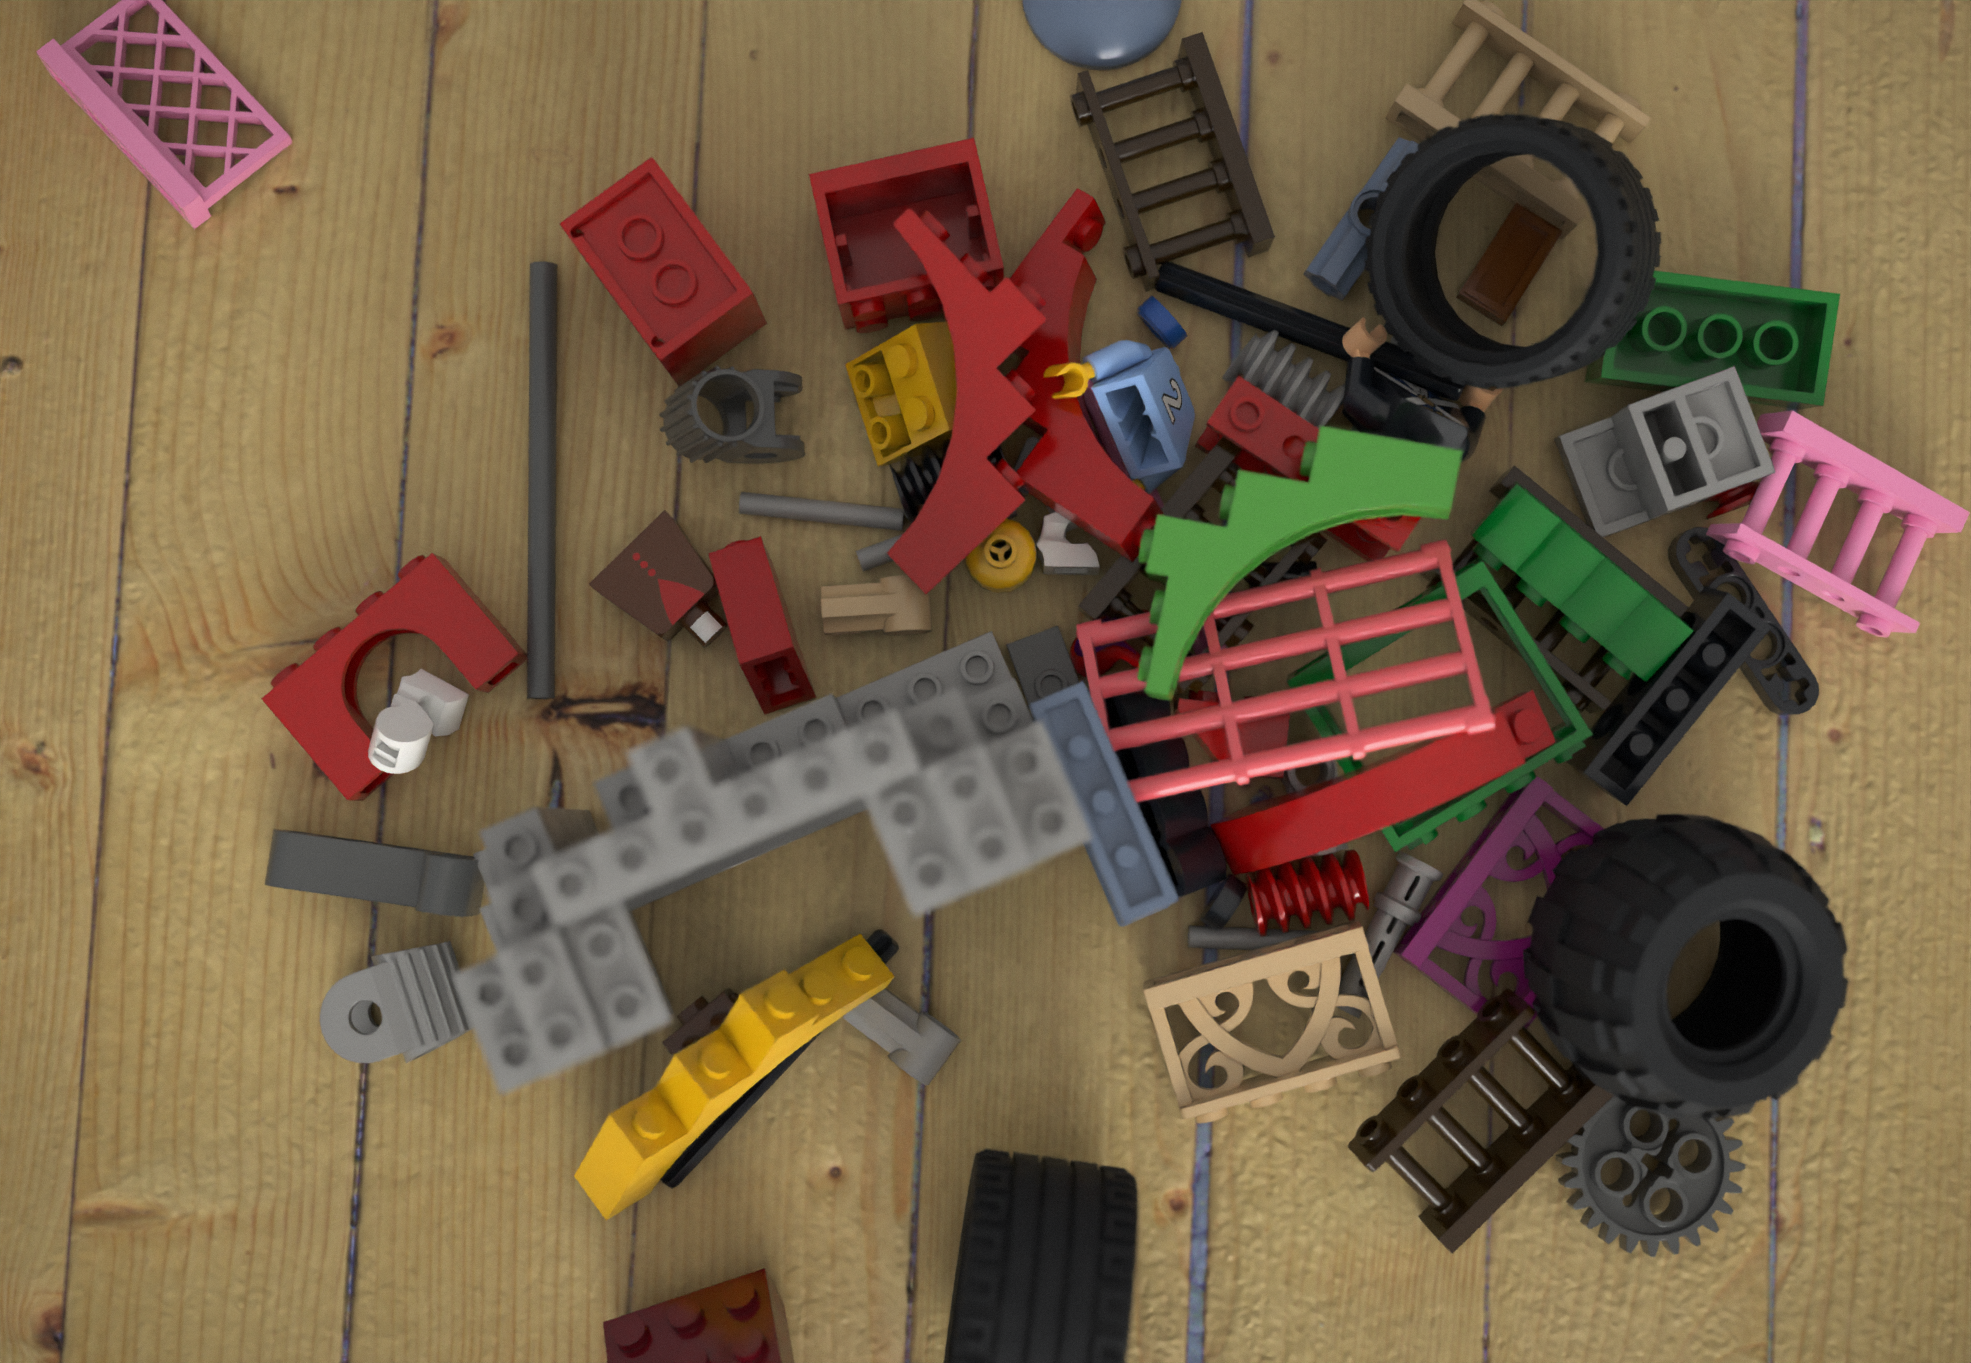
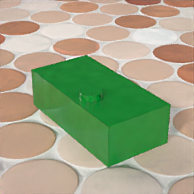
(1707, 324)

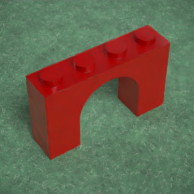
(320, 695)

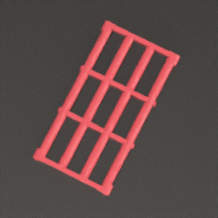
(1342, 689)

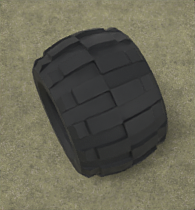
(1611, 939)

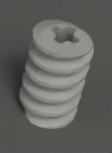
(1285, 381)

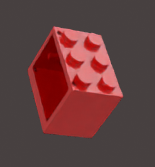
(870, 261)
(665, 271)

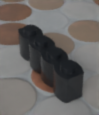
(1174, 821)

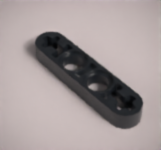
(1782, 647)

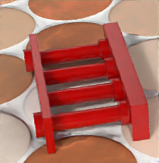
(1274, 446)

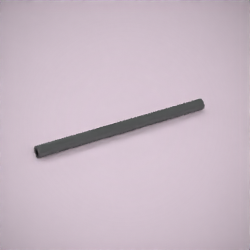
(542, 481)

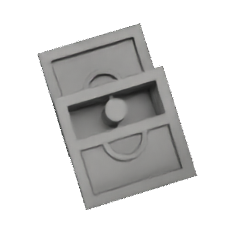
(1665, 453)

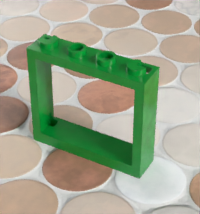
(1568, 734)

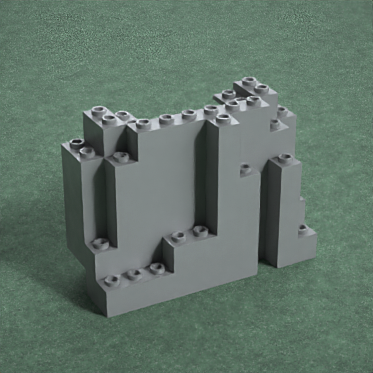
(932, 752)

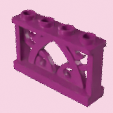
(1441, 918)

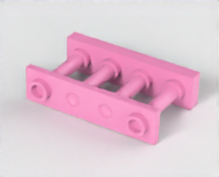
(1879, 491)

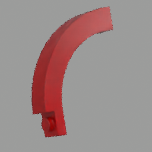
(1382, 791)

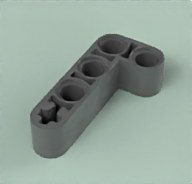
(376, 872)

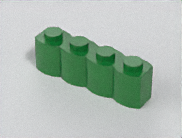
(1580, 582)

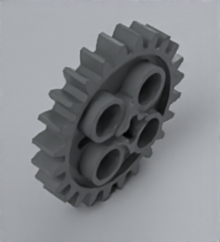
(1693, 1189)

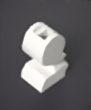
(1058, 554)
(419, 709)

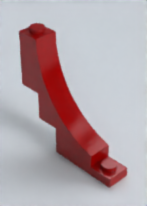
(1068, 463)

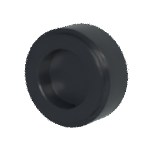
(1224, 902)

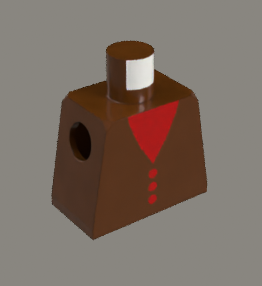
(663, 583)

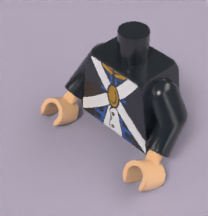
(1401, 410)

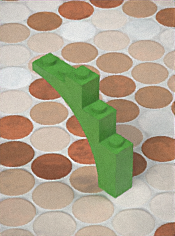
(1349, 481)

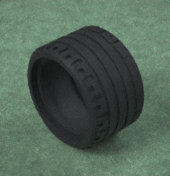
(1406, 233)

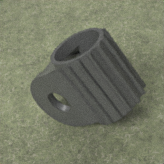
(728, 392)

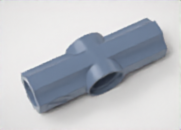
(1344, 252)

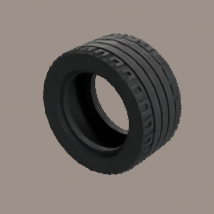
(1044, 1262)

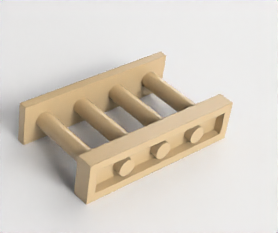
(1514, 178)

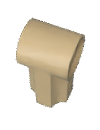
(889, 606)

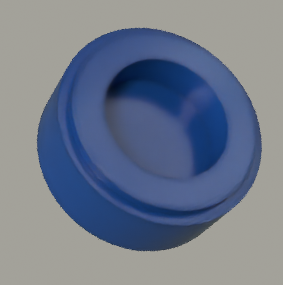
(1161, 323)

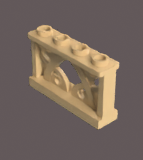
(1317, 956)

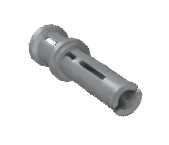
(1395, 910)

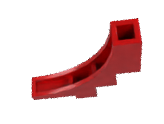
(985, 330)

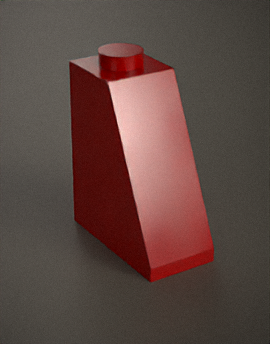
(761, 625)

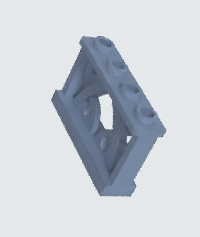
(1121, 842)

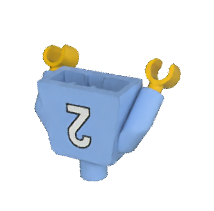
(1141, 404)

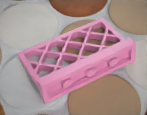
(141, 142)

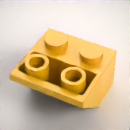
(907, 391)

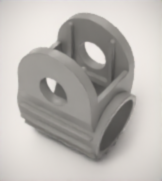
(415, 1000)

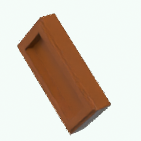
(1509, 264)

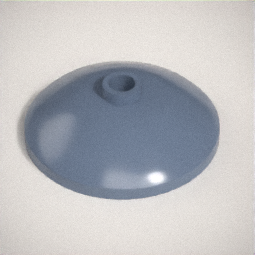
(1101, 31)

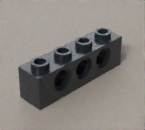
(1656, 714)

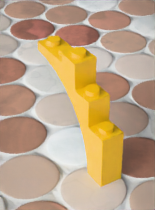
(711, 1074)

